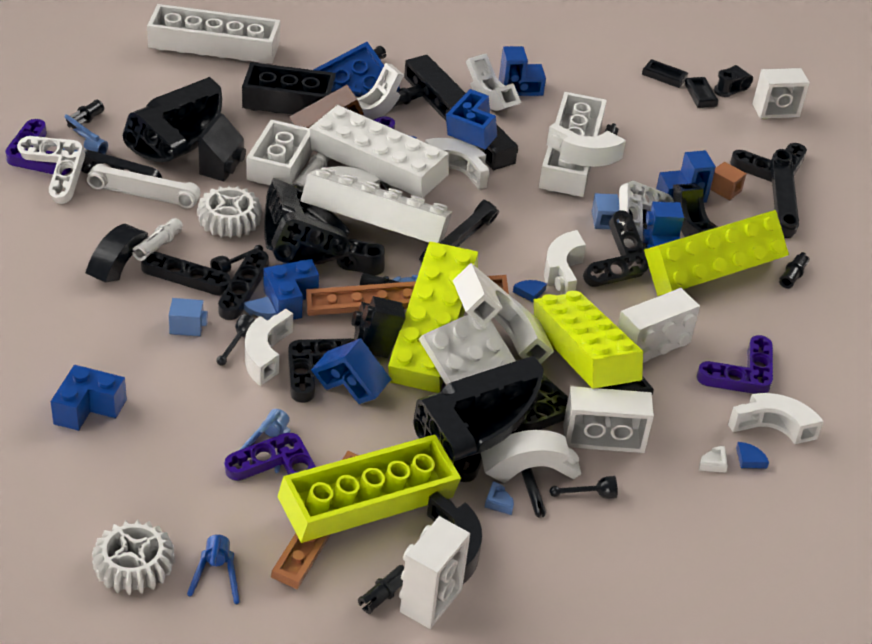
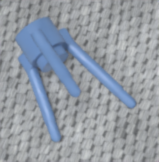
(92, 140)
(274, 425)

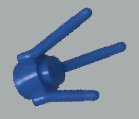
(216, 554)

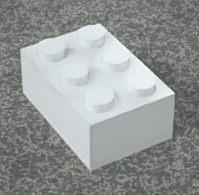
(279, 153)
(660, 323)
(608, 419)
(433, 571)

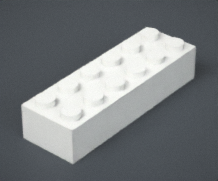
(213, 33)
(584, 117)
(380, 151)
(376, 205)

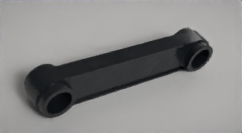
(784, 191)
(484, 213)

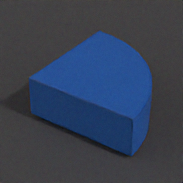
(529, 289)
(751, 456)

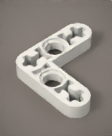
(61, 157)
(638, 203)

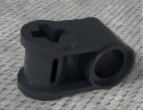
(732, 81)
(364, 258)

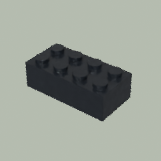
(284, 88)

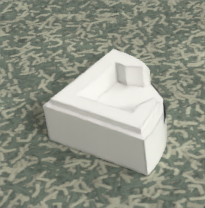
(714, 460)

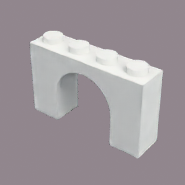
(486, 300)

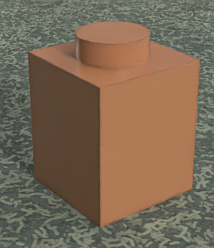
(727, 181)

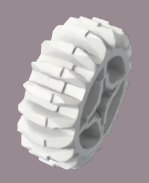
(229, 211)
(126, 555)

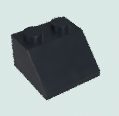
(220, 149)

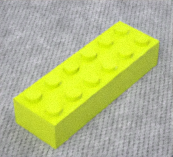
(716, 252)
(430, 307)
(589, 340)
(367, 487)

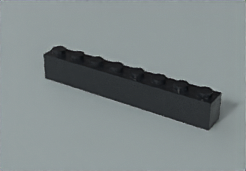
(443, 94)

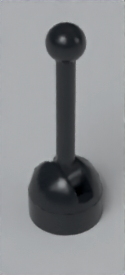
(223, 263)
(241, 326)
(605, 487)

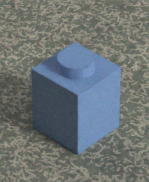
(603, 209)
(187, 317)

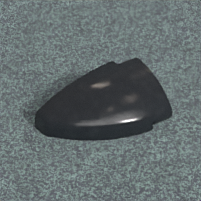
(173, 121)
(301, 230)
(480, 408)

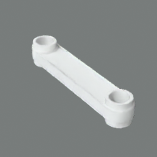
(143, 185)

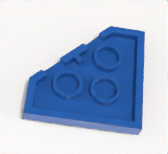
(356, 68)

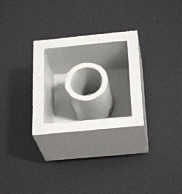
(780, 93)

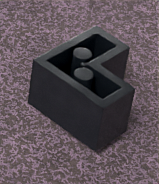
(379, 324)

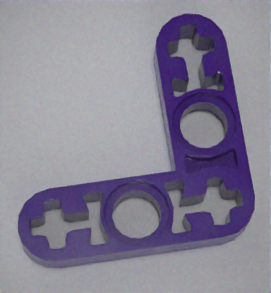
(14, 157)
(748, 375)
(286, 456)

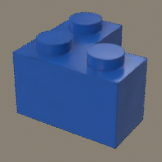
(514, 68)
(471, 120)
(696, 168)
(663, 223)
(287, 285)
(355, 369)
(86, 392)

